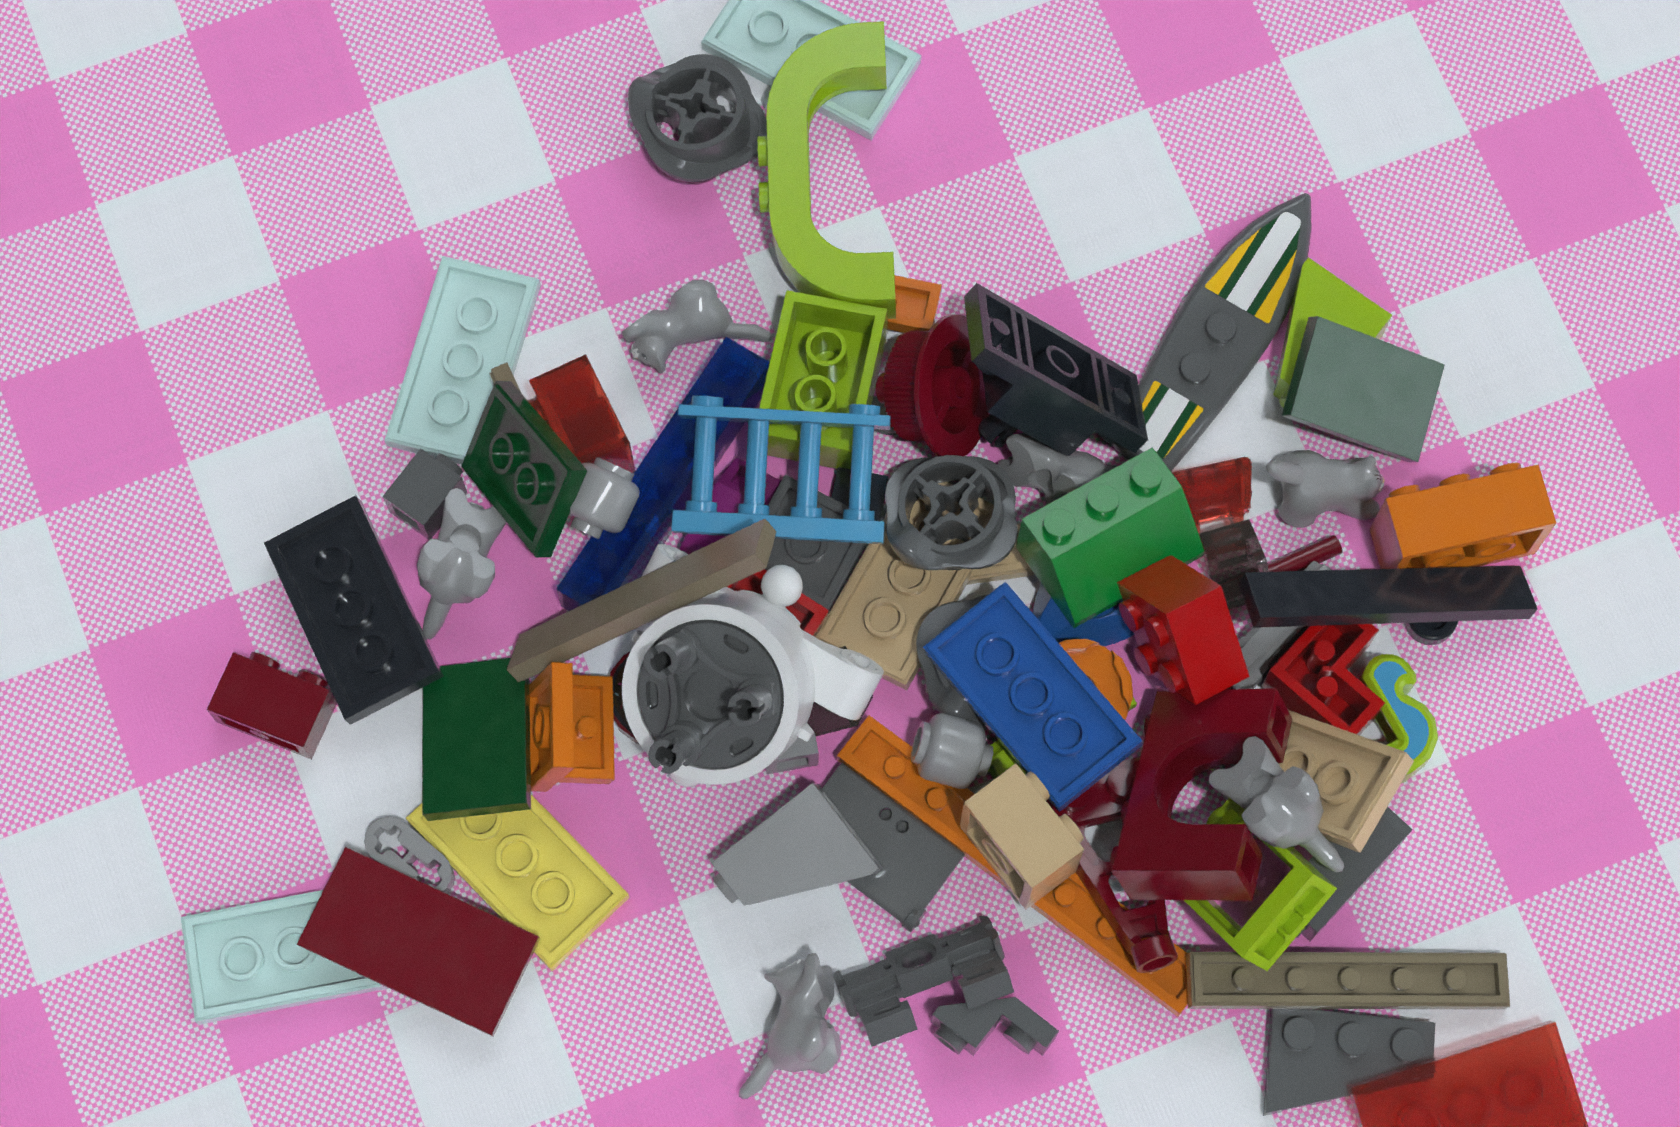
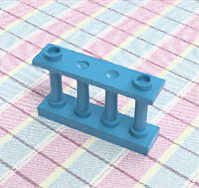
(804, 519)

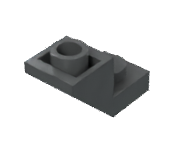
(969, 1028)

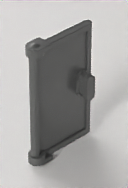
(911, 853)

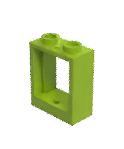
(1280, 915)

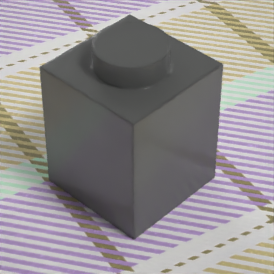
(421, 490)

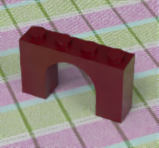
(1181, 740)

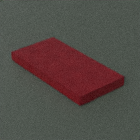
(419, 941)

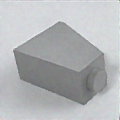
(794, 852)

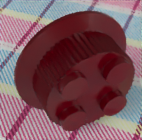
(935, 388)

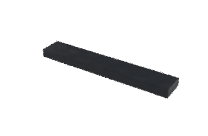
(1386, 596)

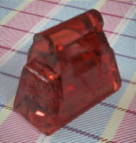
(1218, 491)

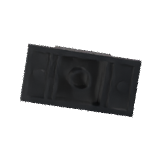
(1048, 381)

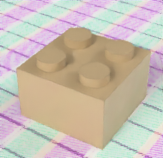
(1022, 835)

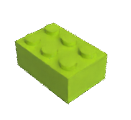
(822, 362)

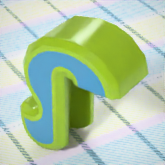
(1402, 719)

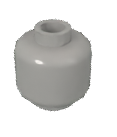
(604, 499)
(951, 751)

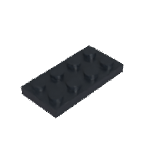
(353, 610)

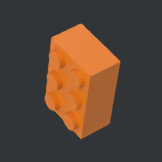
(1464, 520)

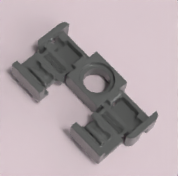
(877, 988)

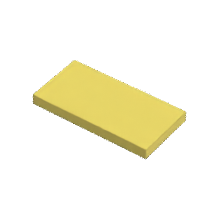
(528, 874)

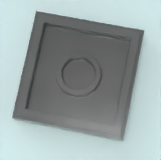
(821, 564)

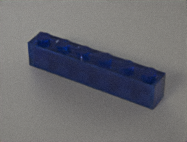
(665, 480)

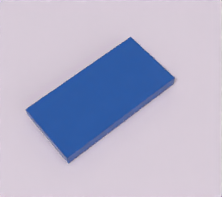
(1032, 696)

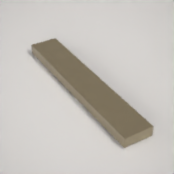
(643, 600)
(1349, 981)

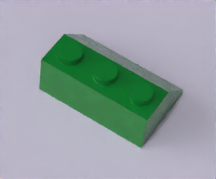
(1108, 533)

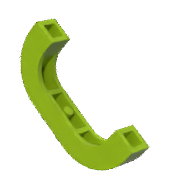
(821, 68)

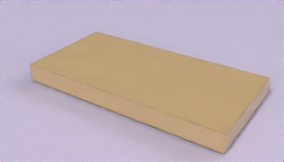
(890, 600)

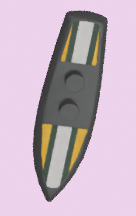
(1222, 329)

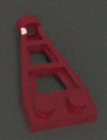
(1102, 805)

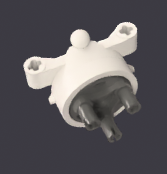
(735, 680)

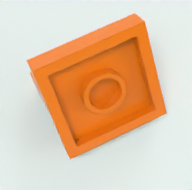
(570, 728)

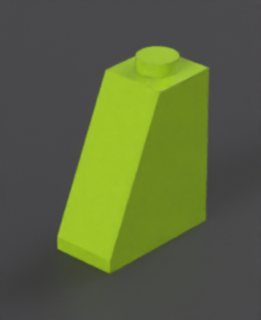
(1328, 297)

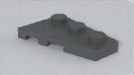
(1323, 1052)

